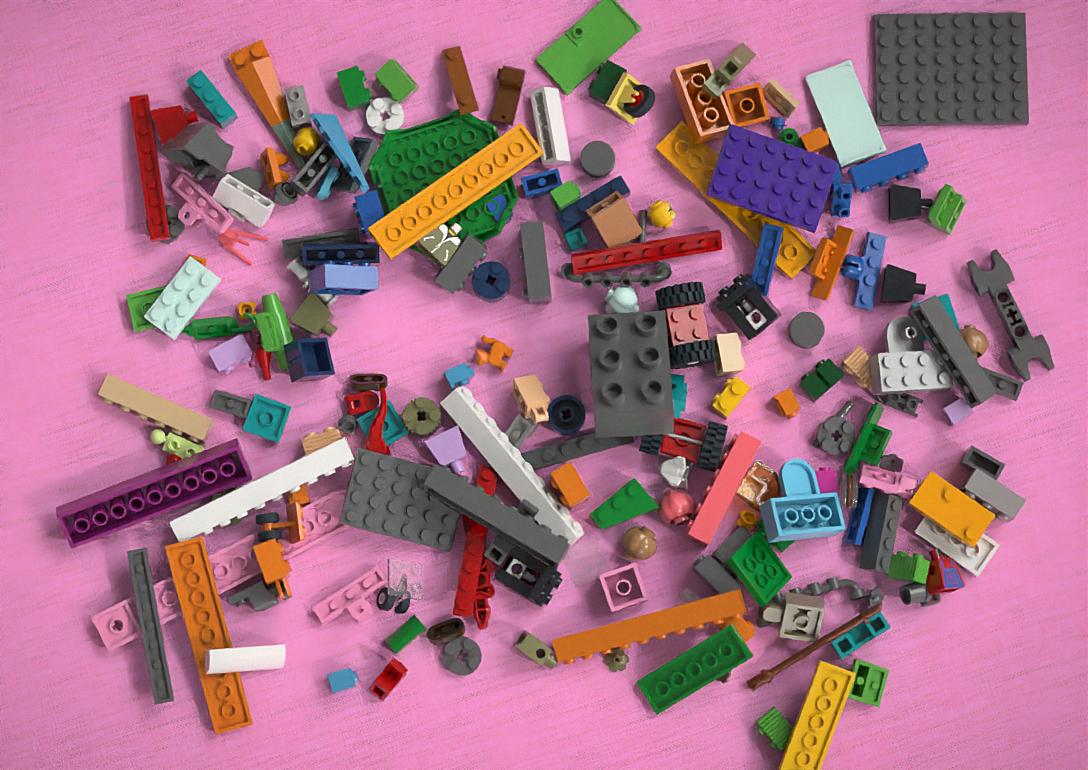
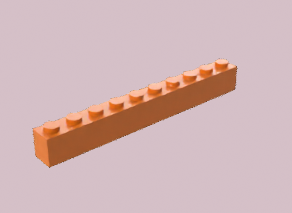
(649, 626)

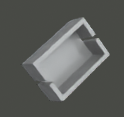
(992, 495)

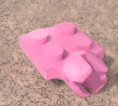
(887, 481)

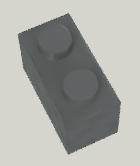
(976, 458)

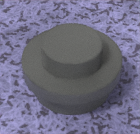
(347, 423)

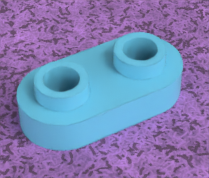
(329, 176)

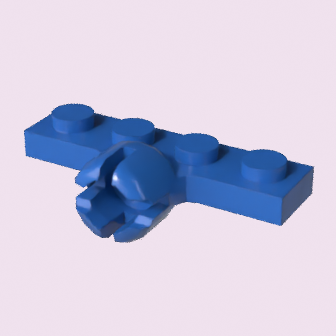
(865, 270)

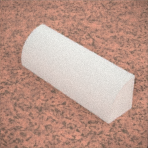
(550, 126)
(245, 659)

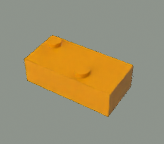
(951, 509)

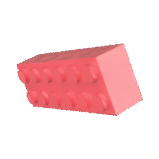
(723, 490)

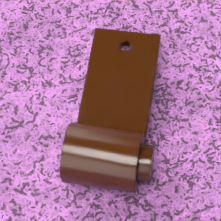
(508, 94)

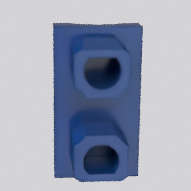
(840, 199)

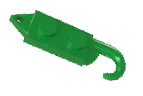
(218, 327)

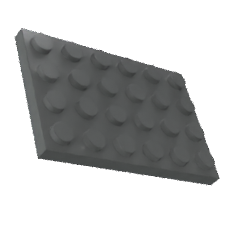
(390, 500)

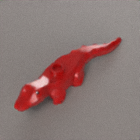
(375, 439)
(484, 590)

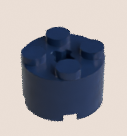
(496, 272)
(570, 425)

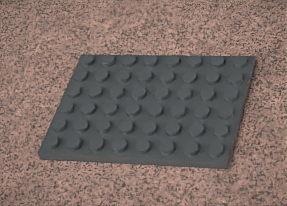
(951, 69)

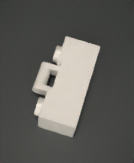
(243, 201)

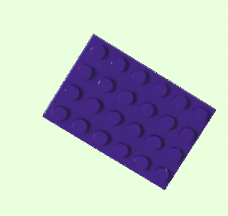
(772, 178)

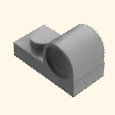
(521, 430)

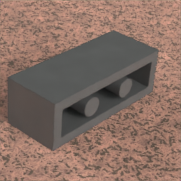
(313, 169)
(461, 264)

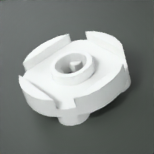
(380, 106)

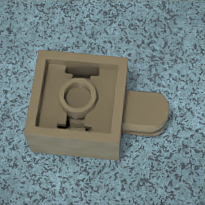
(797, 616)

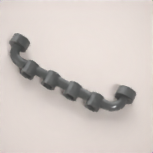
(663, 272)
(814, 590)

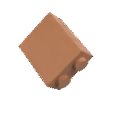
(614, 221)

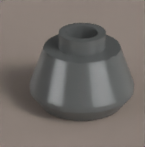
(284, 194)

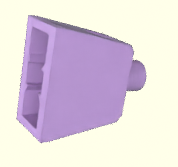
(448, 449)

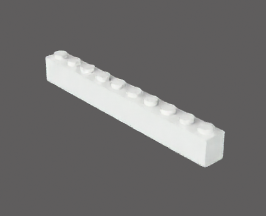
(509, 463)
(263, 489)

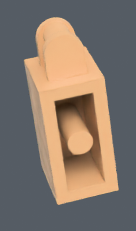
(531, 398)

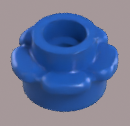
(777, 123)

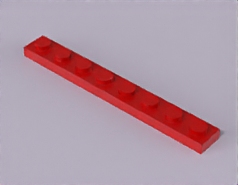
(149, 168)
(646, 252)
(473, 551)

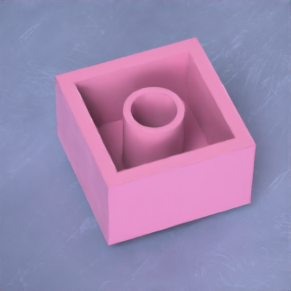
(623, 587)

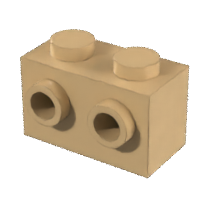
(728, 354)

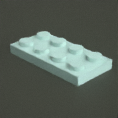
(182, 298)

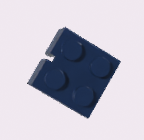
(309, 359)

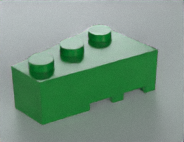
(624, 505)

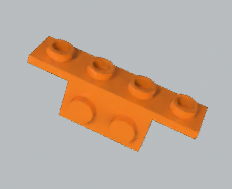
(829, 261)

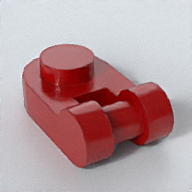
(368, 400)

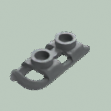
(910, 404)

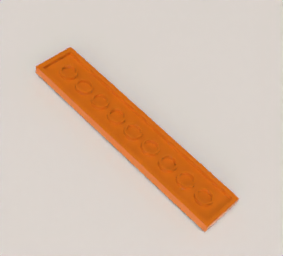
(207, 631)

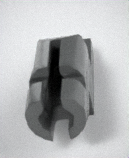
(259, 595)

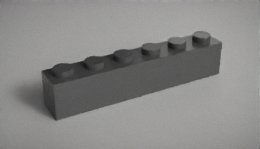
(953, 351)

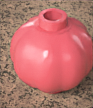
(676, 508)

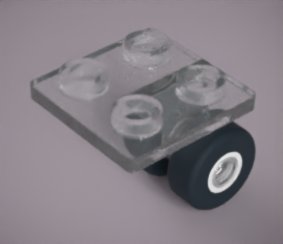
(404, 583)

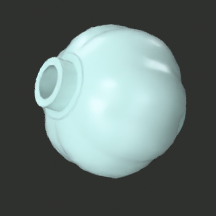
(621, 300)

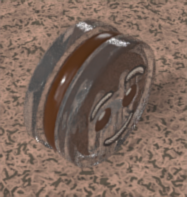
(848, 490)

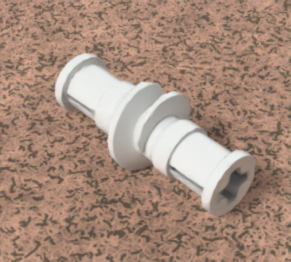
(302, 272)

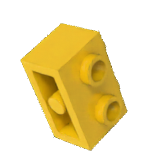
(733, 394)

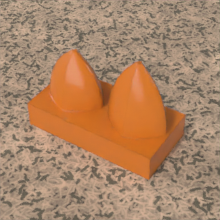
(271, 161)

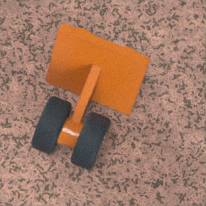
(294, 523)

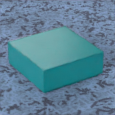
(575, 239)

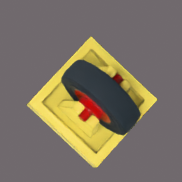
(631, 99)

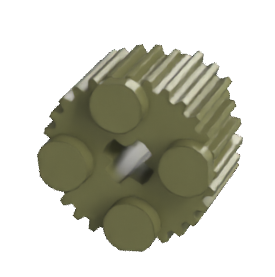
(420, 406)

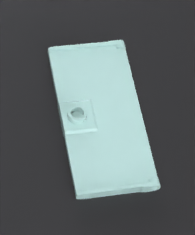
(845, 113)

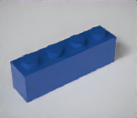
(887, 168)

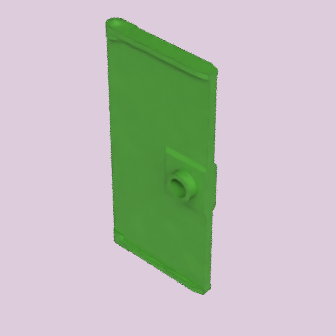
(588, 44)

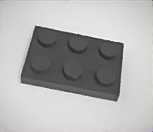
(364, 151)

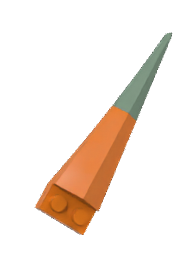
(259, 77)

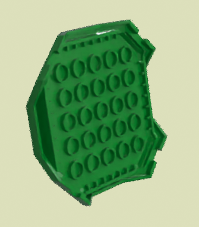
(426, 152)

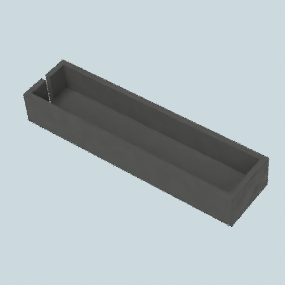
(496, 516)

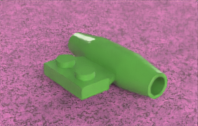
(274, 328)

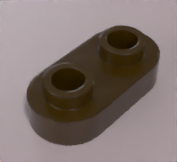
(368, 382)
(446, 631)

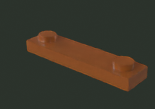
(460, 80)

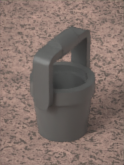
(917, 594)

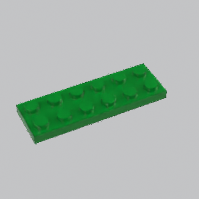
(695, 668)

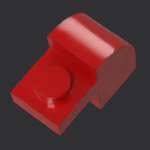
(388, 679)

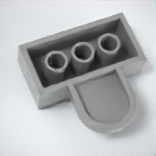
(905, 363)

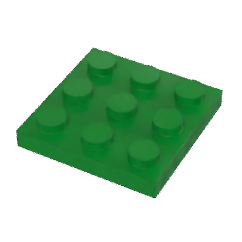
(759, 568)

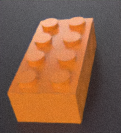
(704, 115)

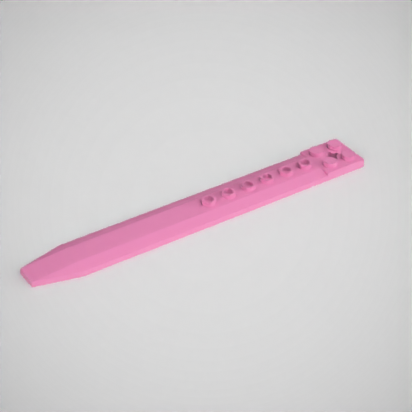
(229, 566)

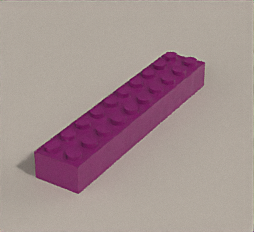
(153, 493)

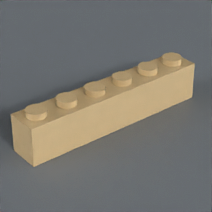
(156, 408)

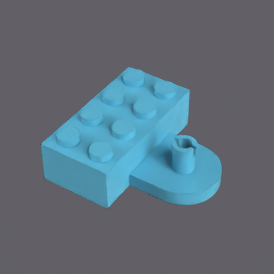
(802, 509)

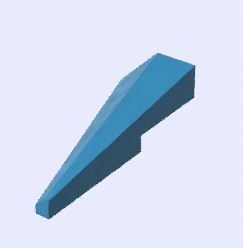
(335, 136)

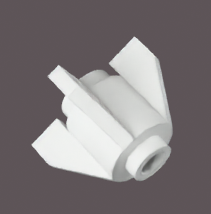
(675, 471)

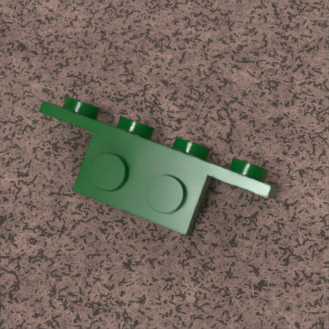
(871, 442)

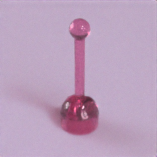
(256, 340)

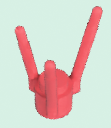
(230, 237)

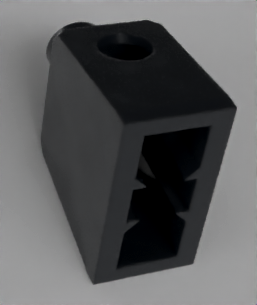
(905, 203)
(900, 285)

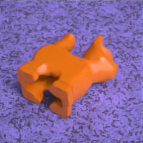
(494, 357)

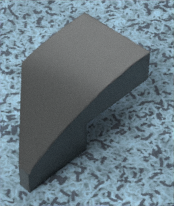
(249, 177)

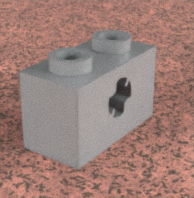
(298, 107)

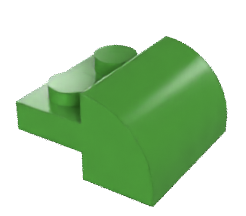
(946, 210)
(868, 683)

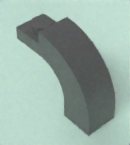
(501, 547)

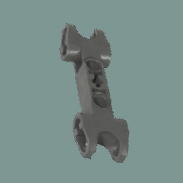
(995, 283)

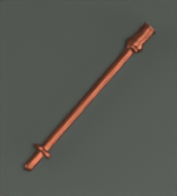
(767, 675)

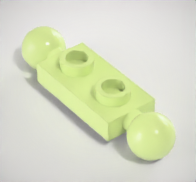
(176, 444)

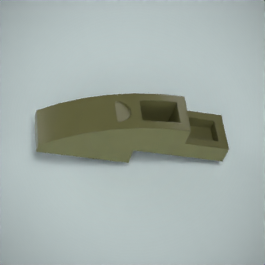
(728, 70)

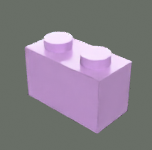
(231, 354)

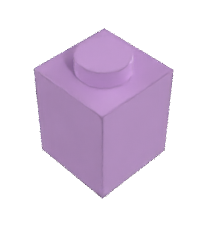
(957, 411)

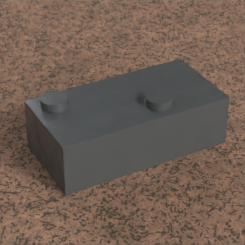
(535, 262)

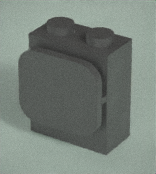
(716, 573)

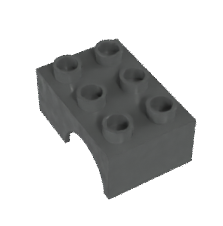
(631, 374)

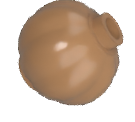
(975, 340)
(639, 543)

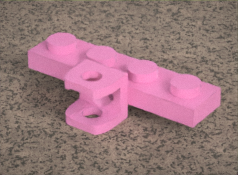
(200, 205)
(352, 598)

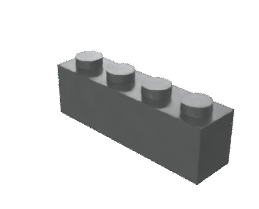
(881, 533)

